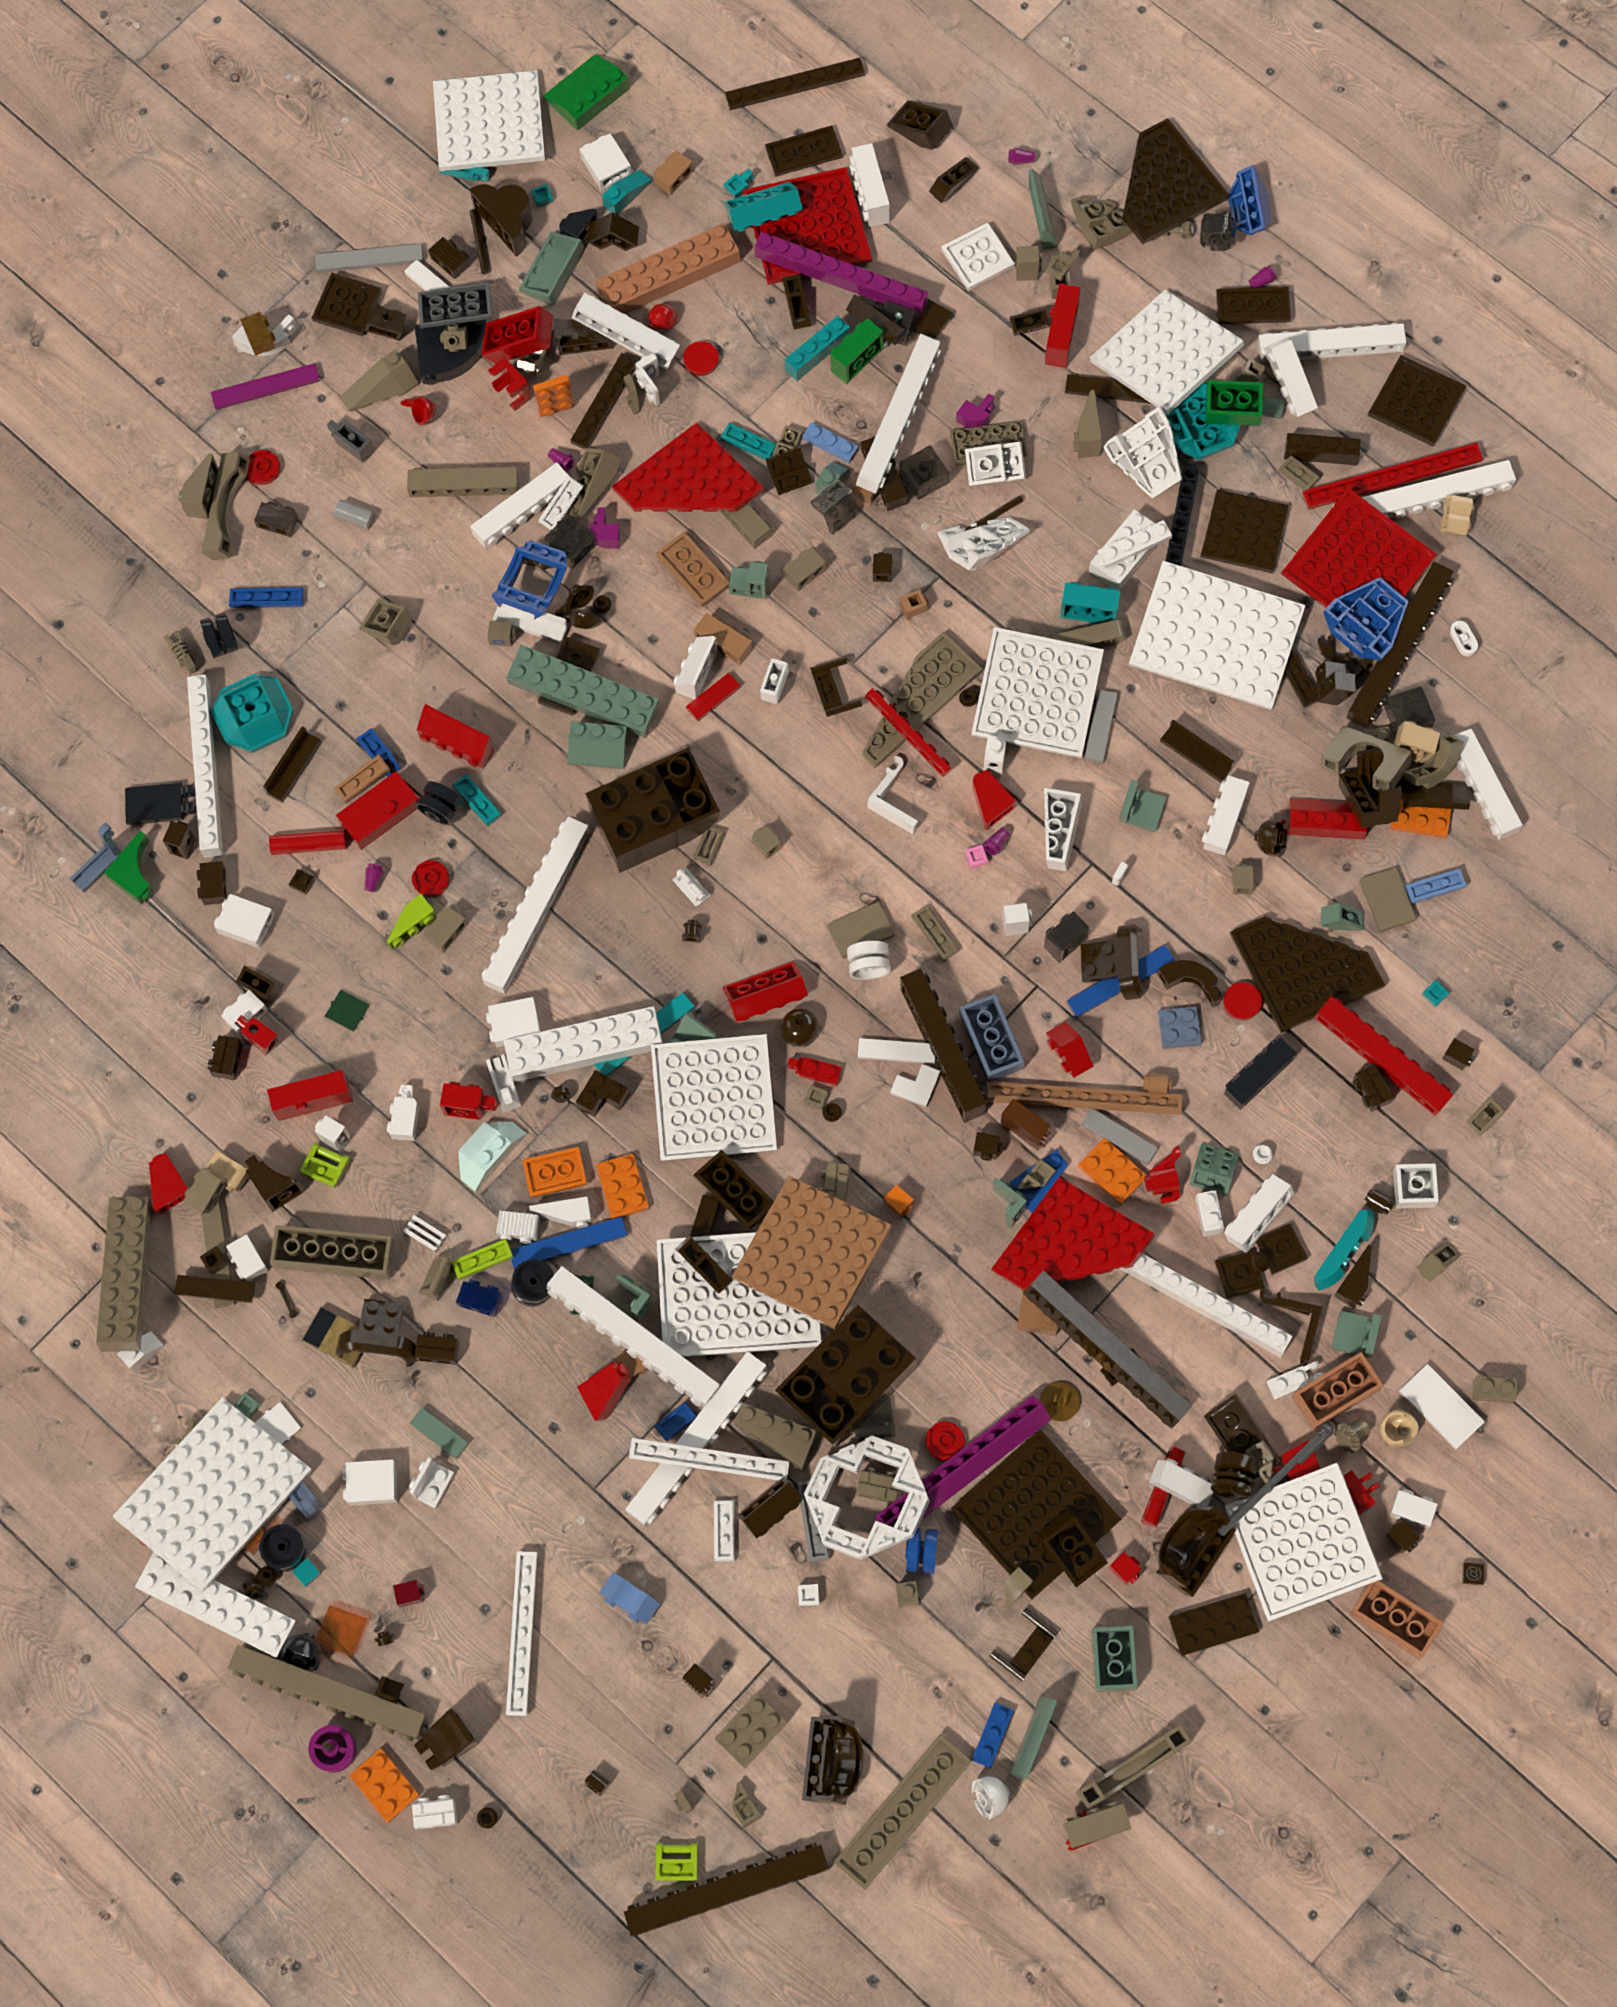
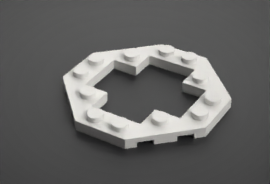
(881, 1535)

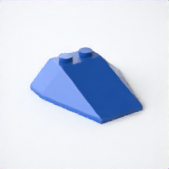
(1367, 618)

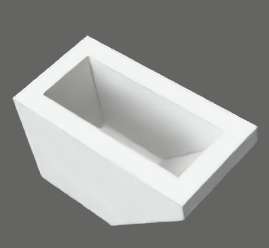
(149, 1347)

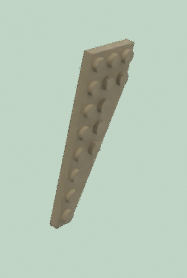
(931, 682)

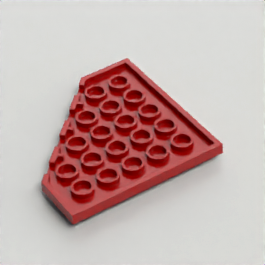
(689, 476)
(1071, 1239)

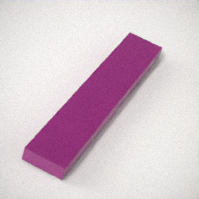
(265, 386)

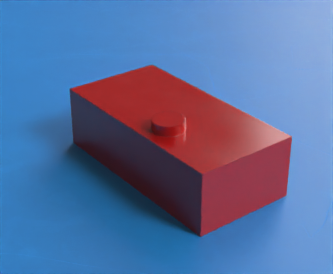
(1062, 325)
(517, 335)
(378, 810)
(310, 1095)

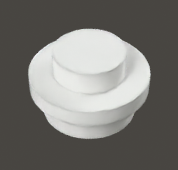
(1262, 1154)

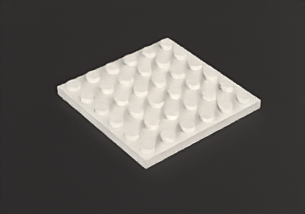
(488, 120)
(1166, 351)
(1037, 692)
(713, 1097)
(1305, 1543)

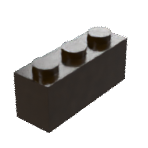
(770, 1508)

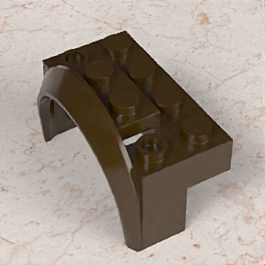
(1357, 787)
(1180, 1542)
(846, 1763)

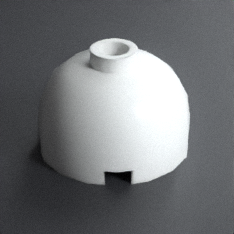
(991, 1796)

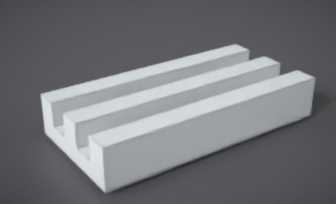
(411, 1224)

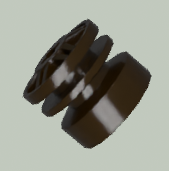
(1234, 1475)

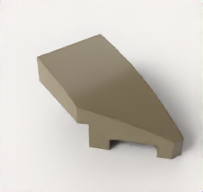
(1061, 264)
(632, 398)
(1038, 1176)
(1264, 1457)
(1016, 1585)
(744, 1807)

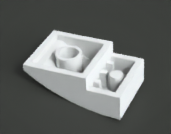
(995, 464)

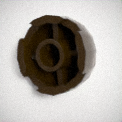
(1271, 837)
(799, 1027)

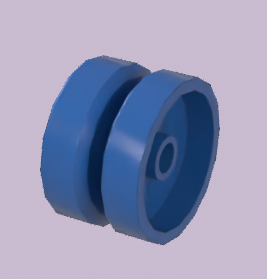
(922, 1550)

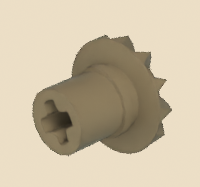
(1350, 1435)

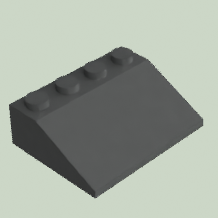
(455, 305)

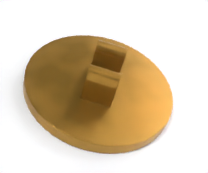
(1060, 1401)

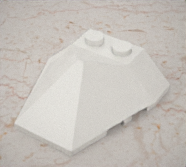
(1147, 453)
(983, 543)

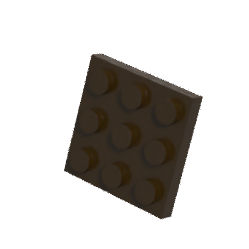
(346, 304)

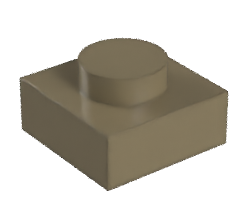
(682, 1802)

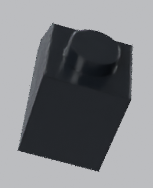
(577, 223)

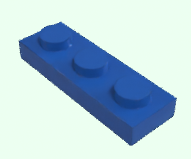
(992, 1735)

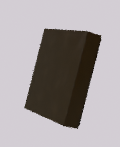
(1281, 1249)
(1238, 1275)

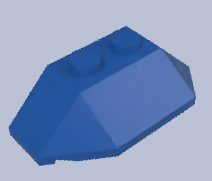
(1249, 202)

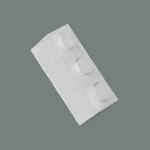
(1182, 1483)

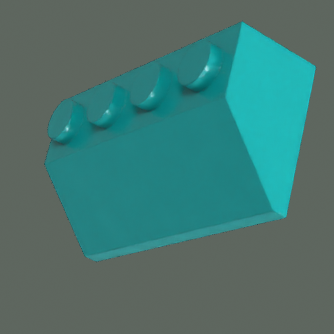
(763, 206)

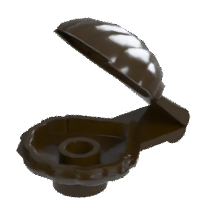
(579, 597)

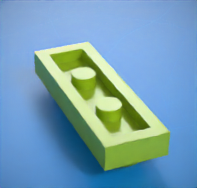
(482, 1259)

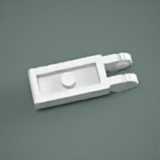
(1292, 1381)

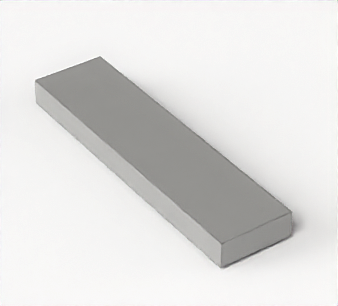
(1100, 726)
(1119, 1136)
(815, 1546)

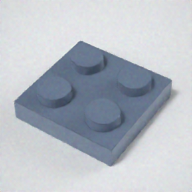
(1179, 1027)

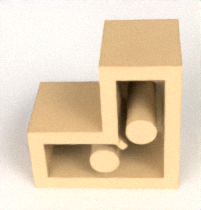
(1418, 740)

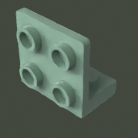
(1142, 808)
(691, 1030)
(1214, 1169)
(1016, 1199)
(643, 1300)
(1356, 1333)

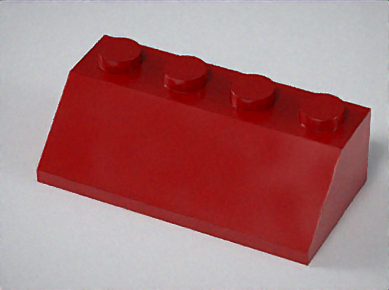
(454, 737)
(1323, 819)
(765, 991)

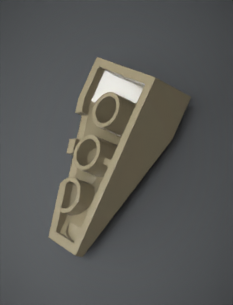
(383, 380)
(597, 471)

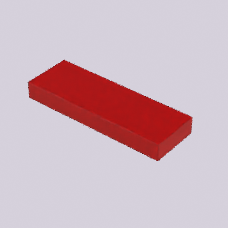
(713, 697)

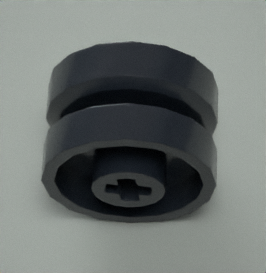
(217, 635)
(439, 803)
(530, 1294)
(280, 1536)

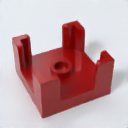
(514, 379)

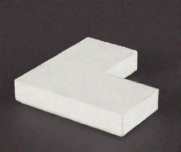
(919, 1090)

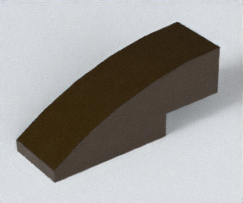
(796, 302)
(703, 1264)

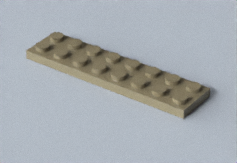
(902, 1812)

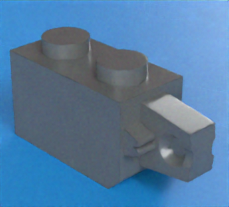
(351, 440)

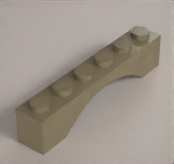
(231, 473)
(1133, 1767)

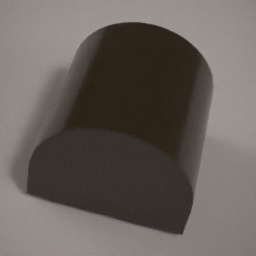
(214, 1260)
(597, 1783)

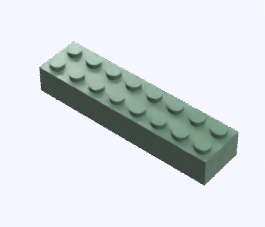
(582, 691)

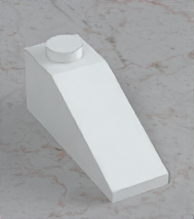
(569, 1212)

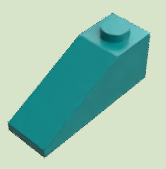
(624, 191)

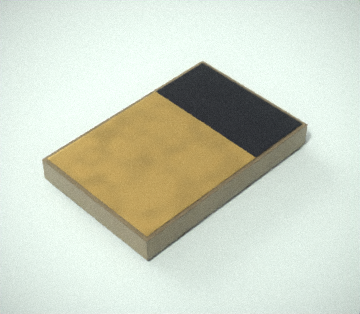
(324, 1335)

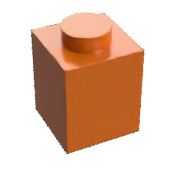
(899, 1201)

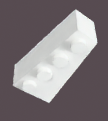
(1291, 377)

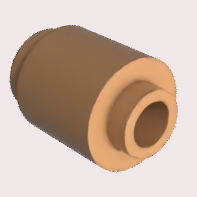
(1157, 1083)

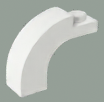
(281, 333)

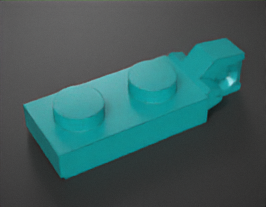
(470, 174)

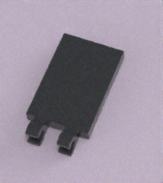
(157, 803)

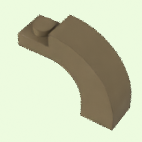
(536, 361)
(1439, 765)

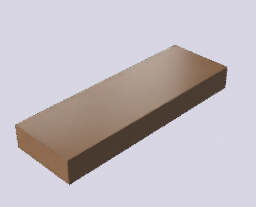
(362, 779)

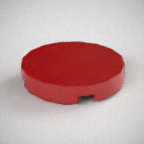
(701, 358)
(263, 467)
(430, 878)
(1242, 1001)
(944, 1440)

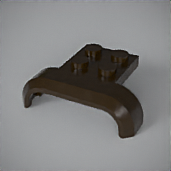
(1114, 960)
(378, 1333)

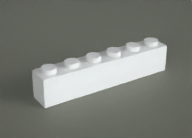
(624, 330)
(519, 507)
(1487, 787)

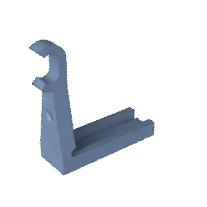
(96, 866)
(306, 1501)

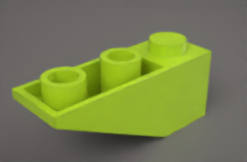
(413, 917)

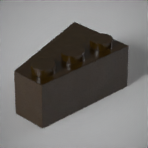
(577, 338)

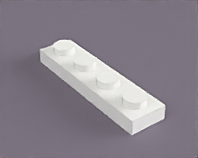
(1134, 544)

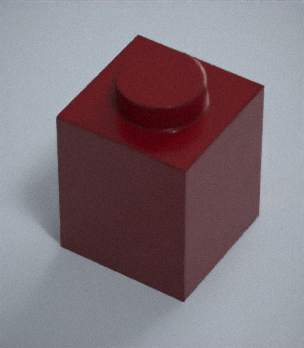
(409, 1593)

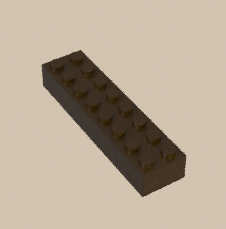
(946, 1050)

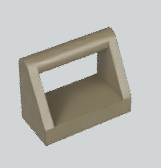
(436, 1277)

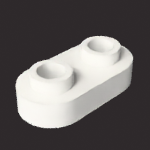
(1464, 639)

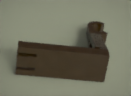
(1303, 1308)

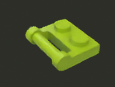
(322, 1170)
(676, 1868)

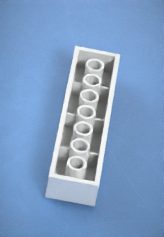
(582, 1044)
(219, 1607)

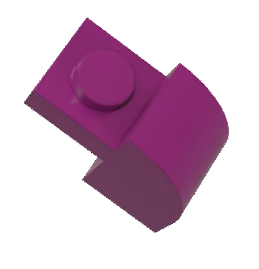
(973, 416)
(606, 534)

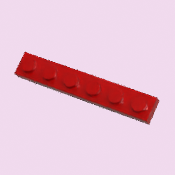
(902, 725)

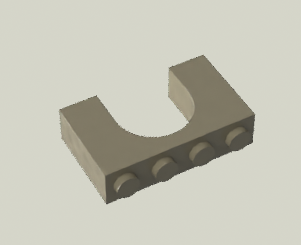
(1350, 741)

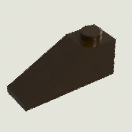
(953, 179)
(1356, 1283)

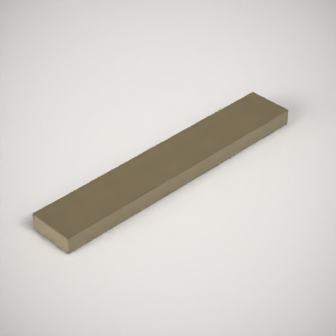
(215, 1236)

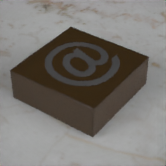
(1473, 1574)

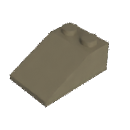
(1088, 435)
(199, 489)

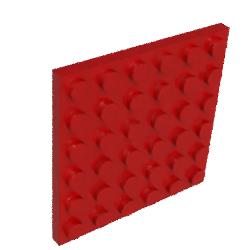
(825, 224)
(1354, 548)

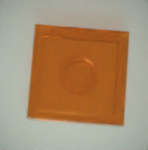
(341, 1630)

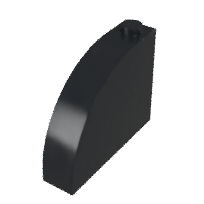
(441, 364)

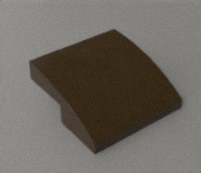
(788, 470)

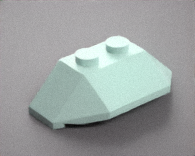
(487, 1150)

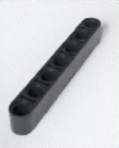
(1182, 517)

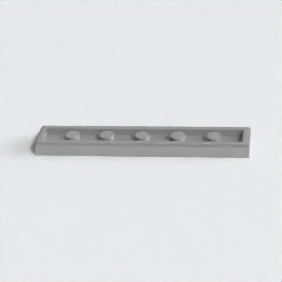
(368, 258)

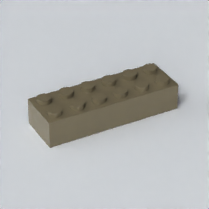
(332, 1252)

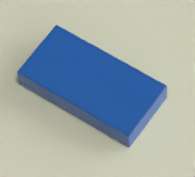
(675, 1422)

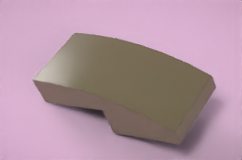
(789, 439)

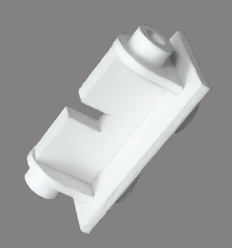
(690, 887)

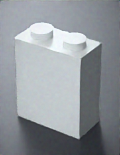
(605, 161)
(244, 920)
(512, 1020)
(370, 1482)

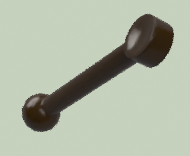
(279, 1285)

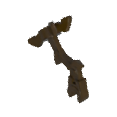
(1359, 670)

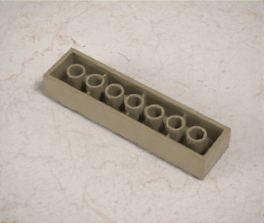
(124, 1274)

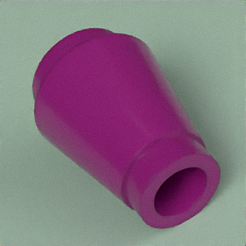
(1020, 156)
(1263, 277)
(563, 459)
(996, 842)
(373, 875)

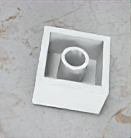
(1415, 1186)

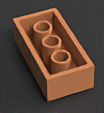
(1337, 1391)
(1396, 1619)

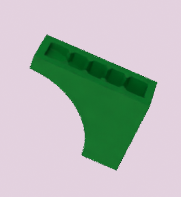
(126, 870)

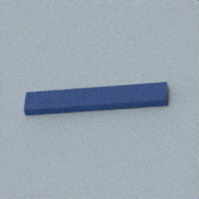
(1110, 988)
(570, 1242)

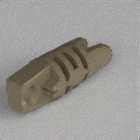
(181, 652)

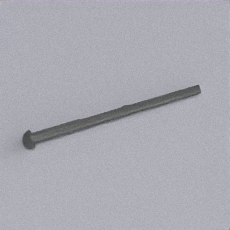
(1326, 1431)

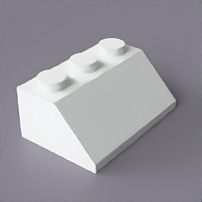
(696, 666)

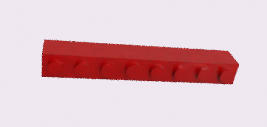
(1389, 1059)

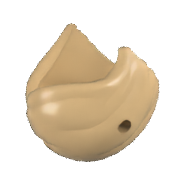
(1393, 1428)

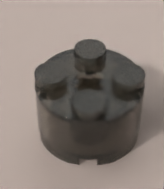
(1218, 231)

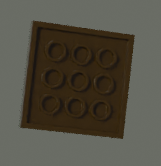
(1416, 400)
(1244, 531)

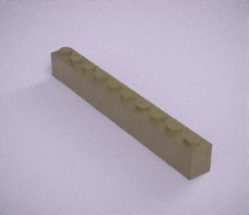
(327, 1692)

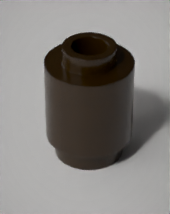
(1379, 1201)

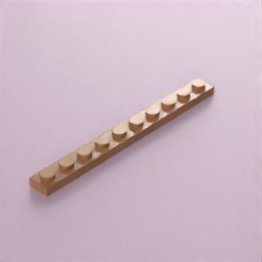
(1085, 1098)

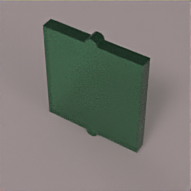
(347, 1010)

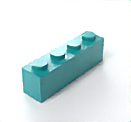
(816, 348)

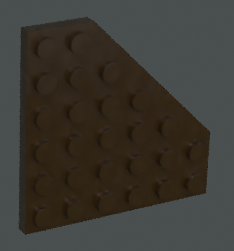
(1167, 183)
(1302, 970)

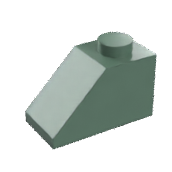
(830, 475)
(1341, 917)

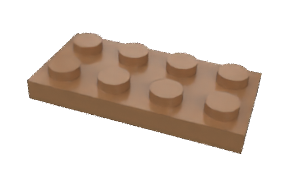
(692, 569)

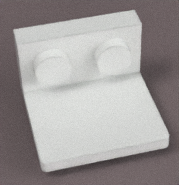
(430, 1483)

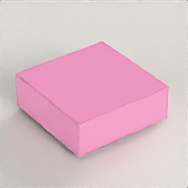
(976, 856)

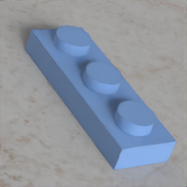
(830, 442)
(1435, 886)

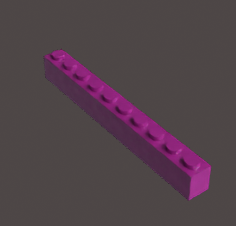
(839, 273)
(975, 1458)

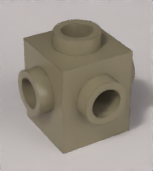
(454, 337)

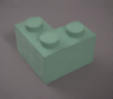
(751, 581)

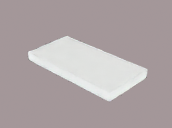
(1441, 1406)

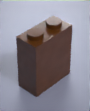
(1026, 1125)

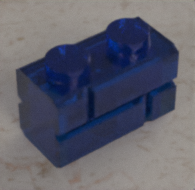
(479, 1298)

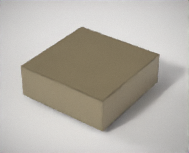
(816, 1097)

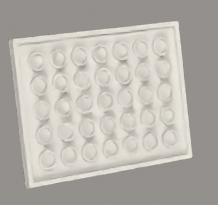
(1216, 635)
(734, 1321)
(212, 1494)

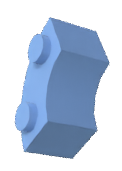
(629, 1598)

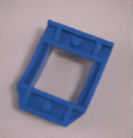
(523, 600)

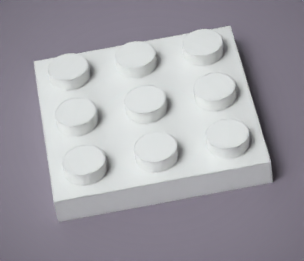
(977, 256)

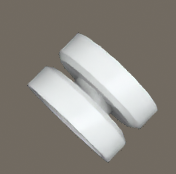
(868, 960)

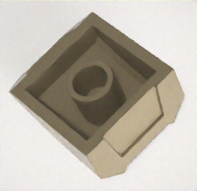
(387, 622)

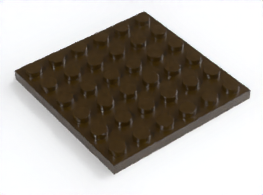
(1022, 1500)

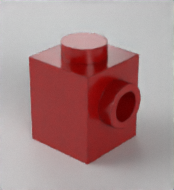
(1126, 1569)

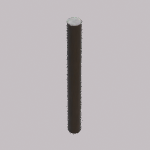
(478, 240)
(996, 513)

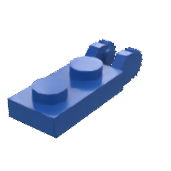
(373, 746)

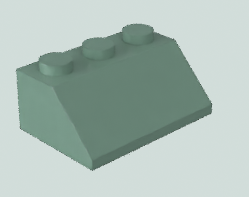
(597, 745)

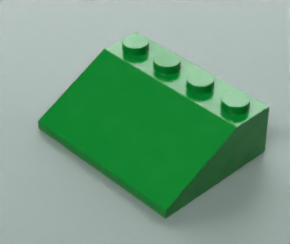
(587, 91)

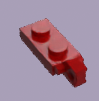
(815, 1070)

